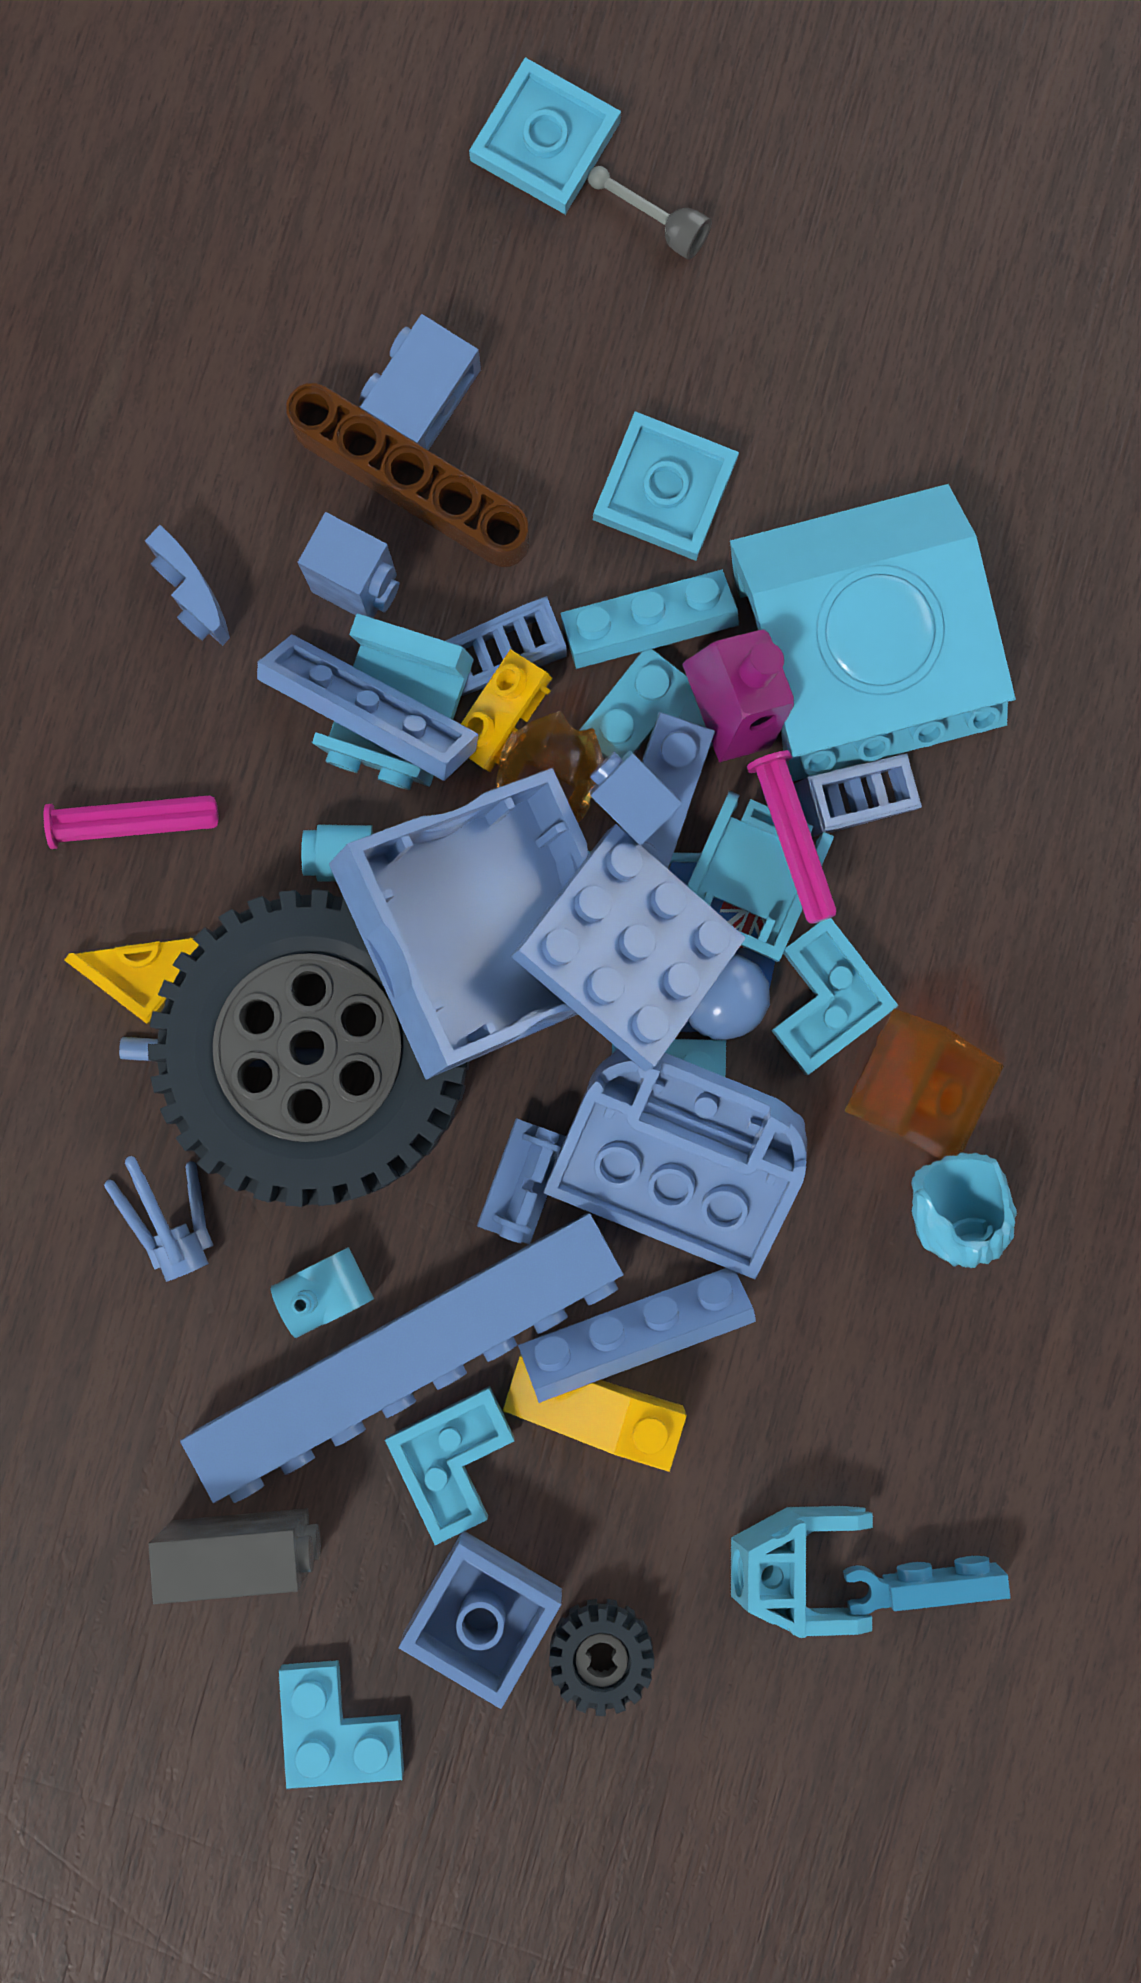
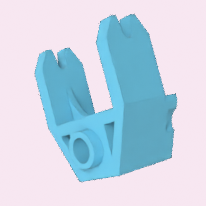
(780, 1590)

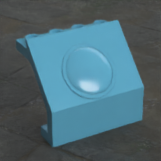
(878, 629)

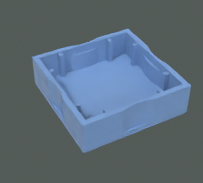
(449, 907)

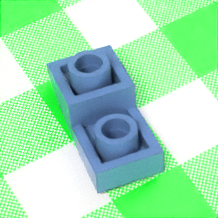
(199, 606)

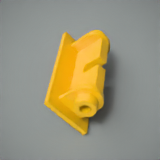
(508, 696)

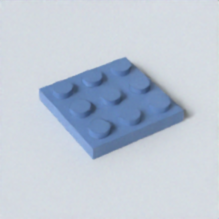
(629, 947)

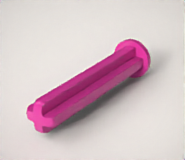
(129, 819)
(794, 835)

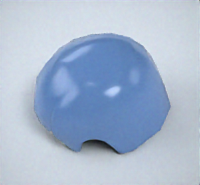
(733, 1002)

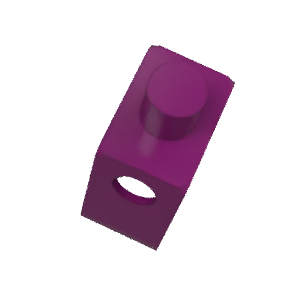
(741, 692)

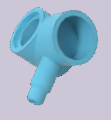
(321, 1293)

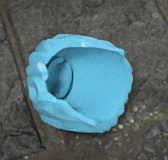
(963, 1209)

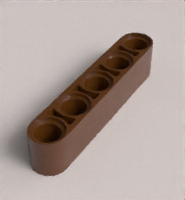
(395, 452)

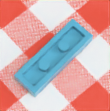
(649, 619)

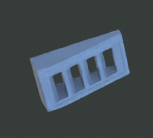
(516, 619)
(824, 805)

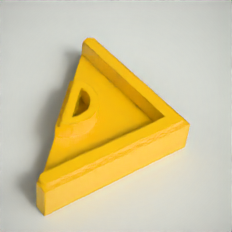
(134, 972)

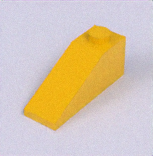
(604, 1417)

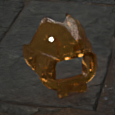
(555, 745)

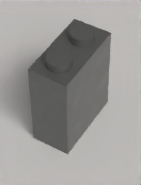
(233, 1556)

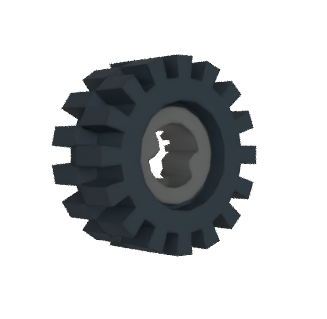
(631, 1657)

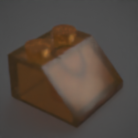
(924, 1086)

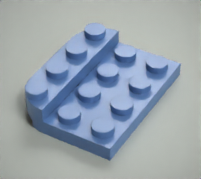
(684, 1159)

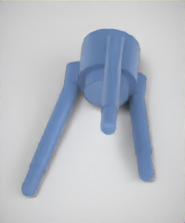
(172, 1249)

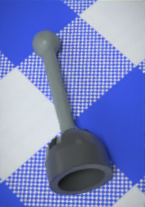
(684, 228)

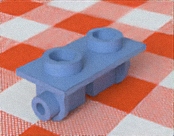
(519, 1182)

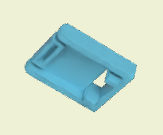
(749, 870)

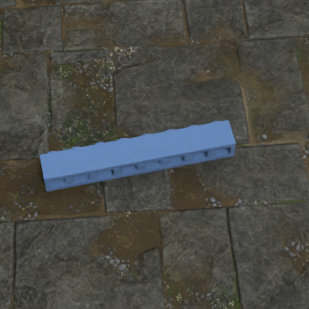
(401, 1358)

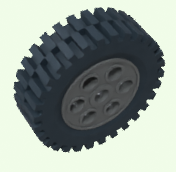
(254, 1136)

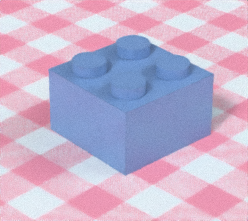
(481, 1619)

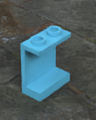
(412, 664)

